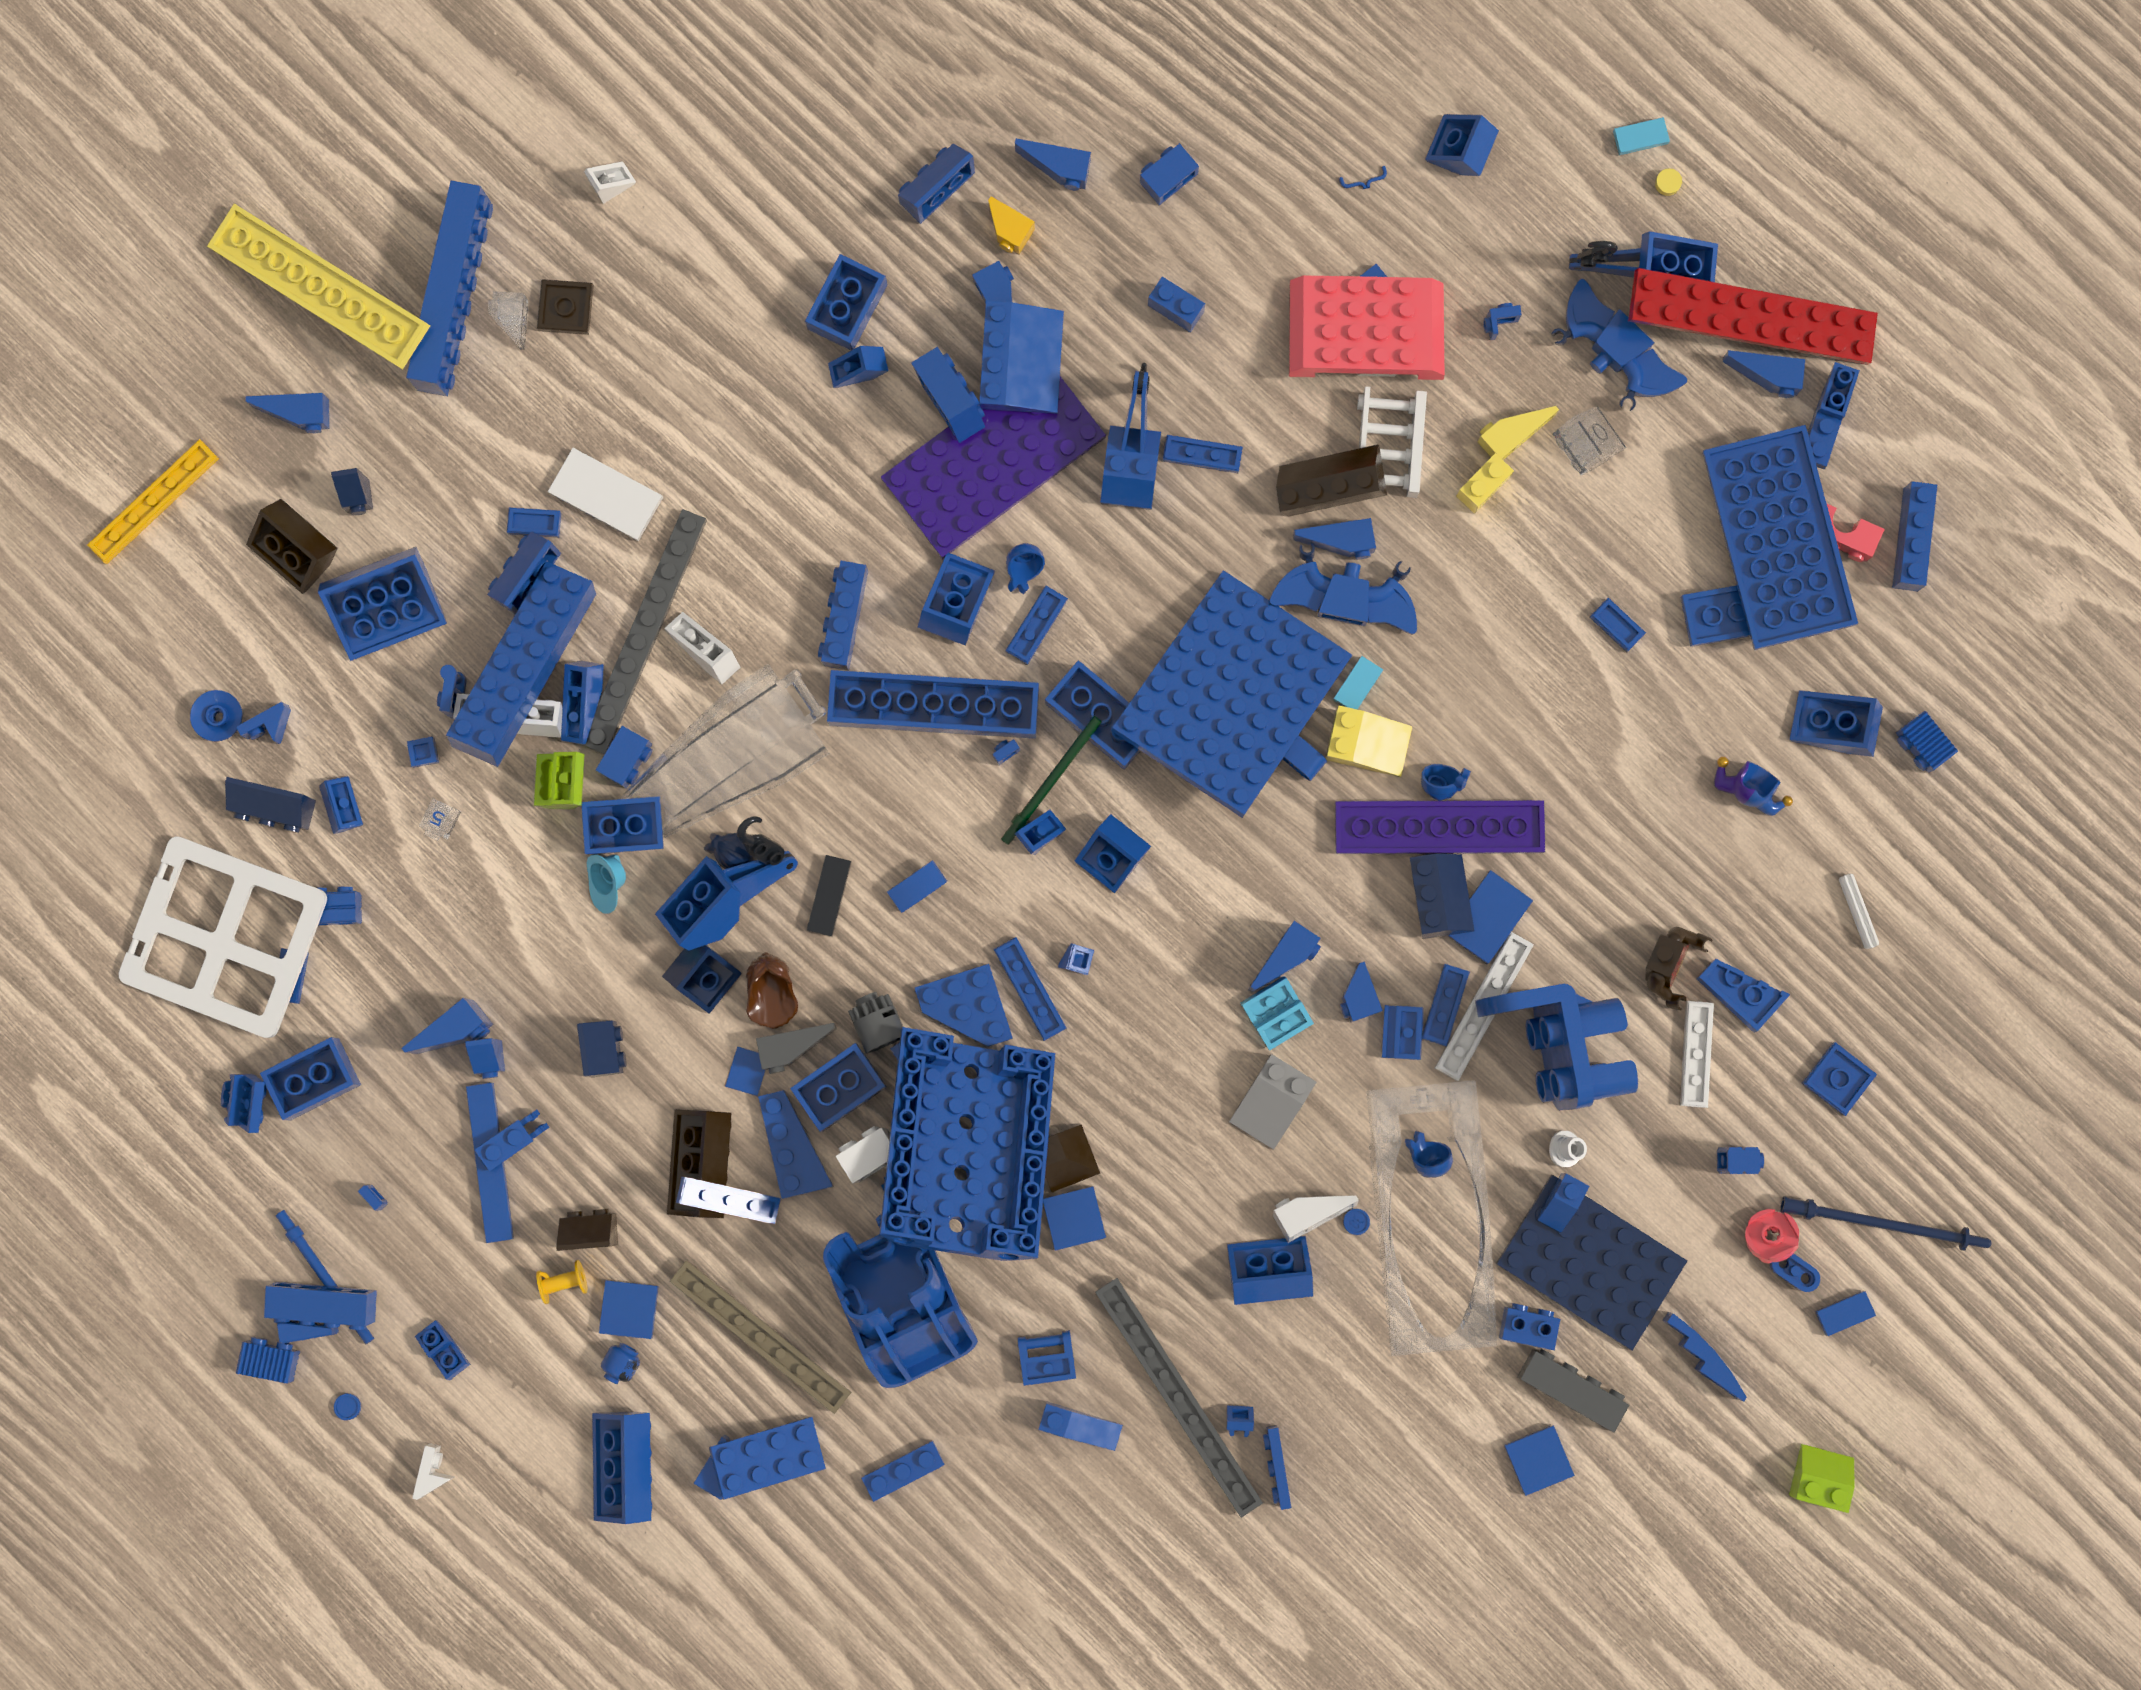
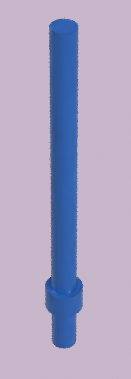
(295, 1235)

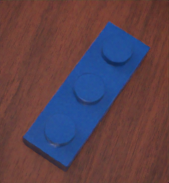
(1277, 1468)
(903, 1471)

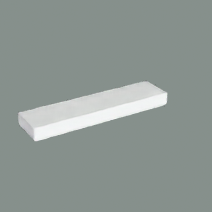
(1696, 1054)

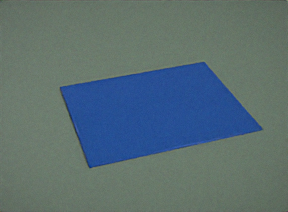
(745, 1072)

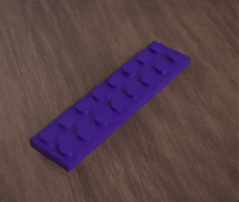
(1439, 827)

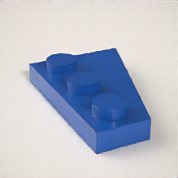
(1744, 996)

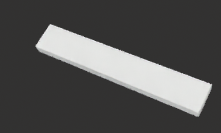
(1471, 1027)

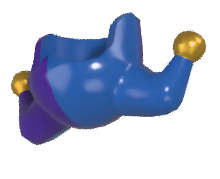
(1751, 786)

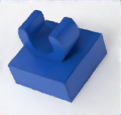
(1240, 1419)

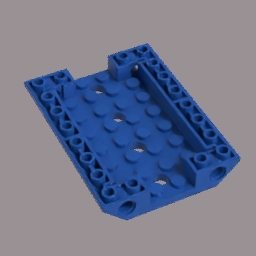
(1000, 1152)

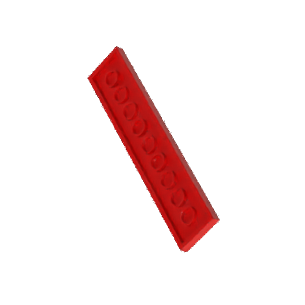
(1752, 316)

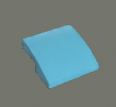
(1276, 1013)

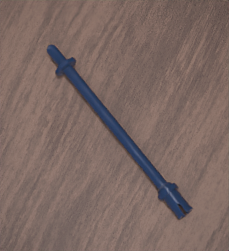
(1809, 1210)

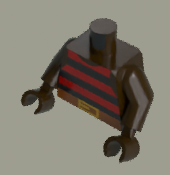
(1667, 960)

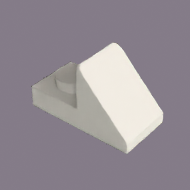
(427, 1478)

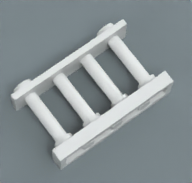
(1412, 431)

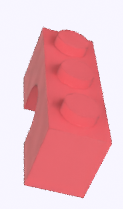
(1859, 542)

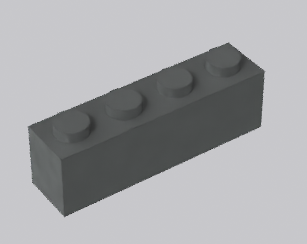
(1572, 1390)

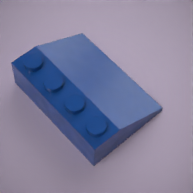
(1021, 358)
(382, 603)

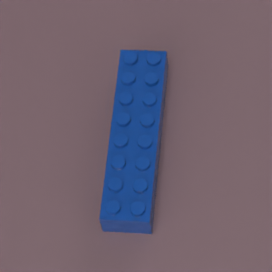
(450, 287)
(521, 664)
(933, 704)

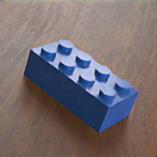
(1086, 695)

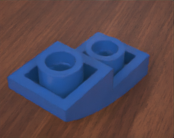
(917, 886)
(442, 1349)

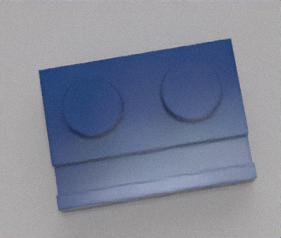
(1402, 1032)

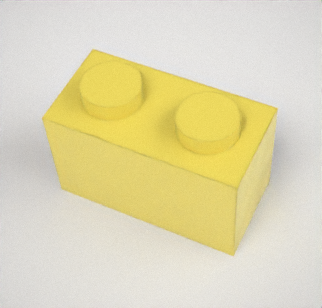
(1484, 483)

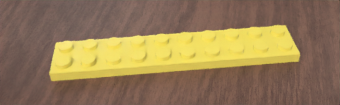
(318, 286)

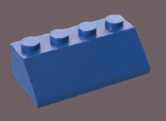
(622, 1467)

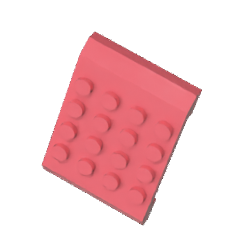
(1366, 326)

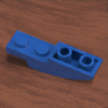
(1831, 411)

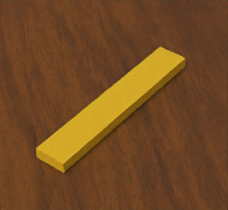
(152, 501)

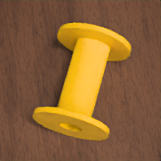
(561, 1282)

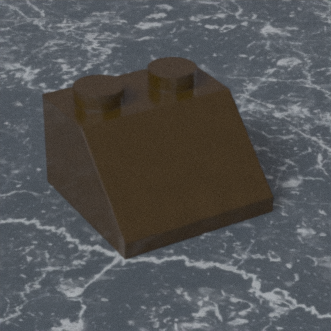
(587, 1231)

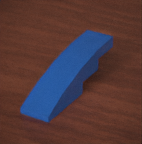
(1710, 1363)

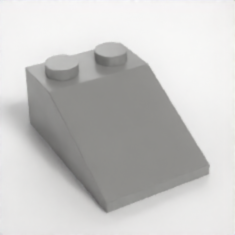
(1272, 1101)

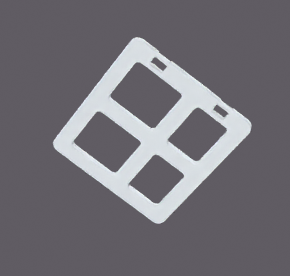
(221, 943)

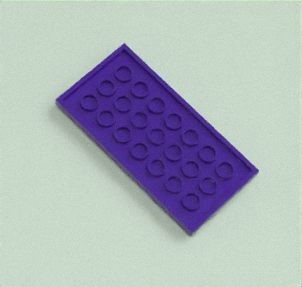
(965, 486)

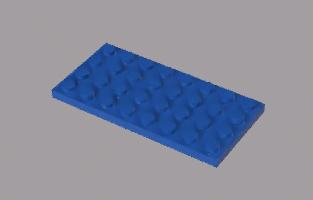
(1780, 537)

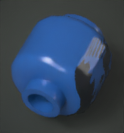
(620, 1363)

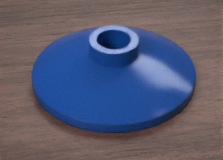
(207, 707)

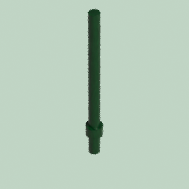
(1021, 819)

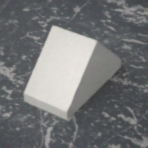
(609, 180)

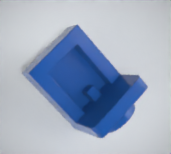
(1503, 314)

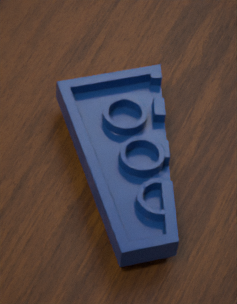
(792, 1153)

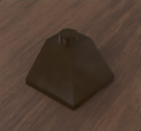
(1069, 1159)

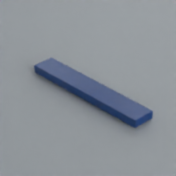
(491, 1184)

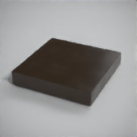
(565, 307)

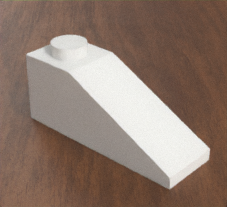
(703, 647)
(1308, 1213)

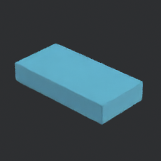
(1641, 136)
(1358, 684)

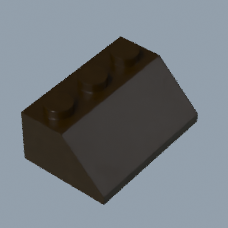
(291, 545)

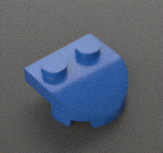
(243, 1101)

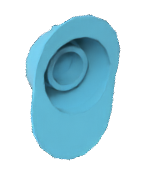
(605, 878)

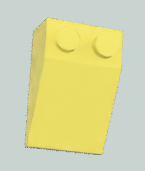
(1368, 741)

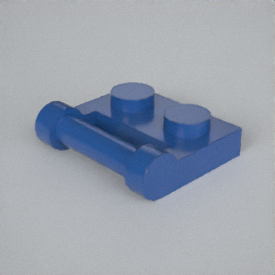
(453, 683)
(1047, 1367)

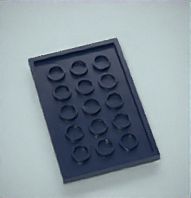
(1594, 1267)

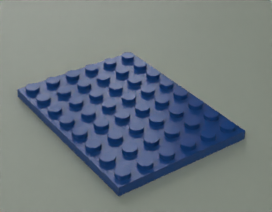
(1231, 693)

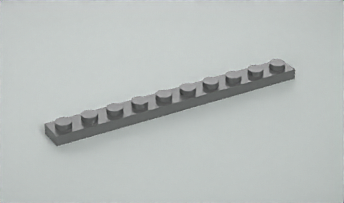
(645, 630)
(1179, 1397)

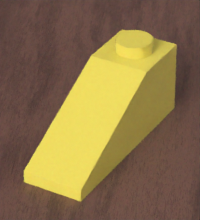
(1513, 431)

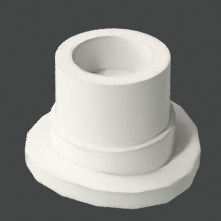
(1566, 1149)

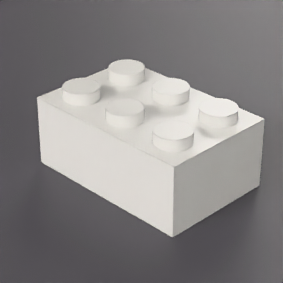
(866, 1156)

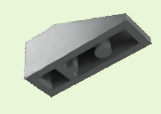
(787, 1047)

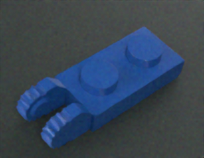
(508, 1142)

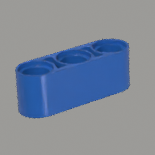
(1304, 759)

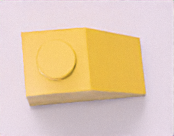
(1010, 226)

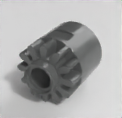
(876, 1021)

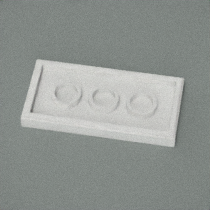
(605, 494)

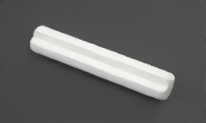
(1859, 911)

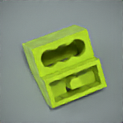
(559, 780)

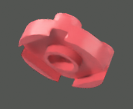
(1769, 1250)

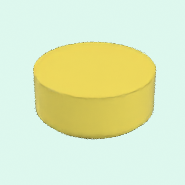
(1668, 182)

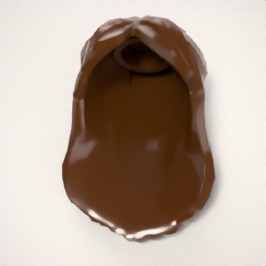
(770, 992)

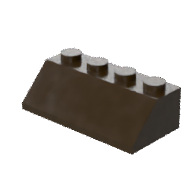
(1331, 481)
(699, 1153)

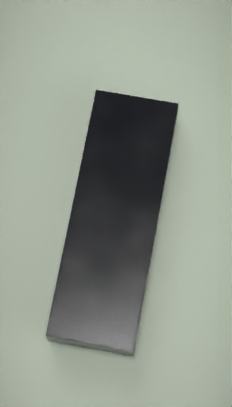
(829, 895)

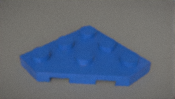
(967, 1004)

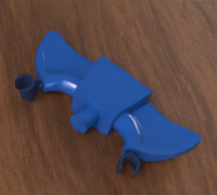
(1618, 345)
(1347, 596)

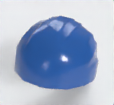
(1023, 564)
(1443, 781)
(1429, 1157)

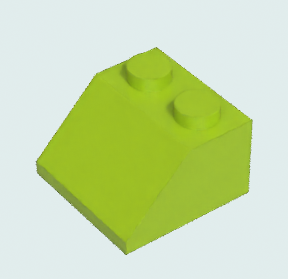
(1823, 1478)

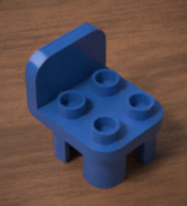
(1560, 1032)
(898, 1307)

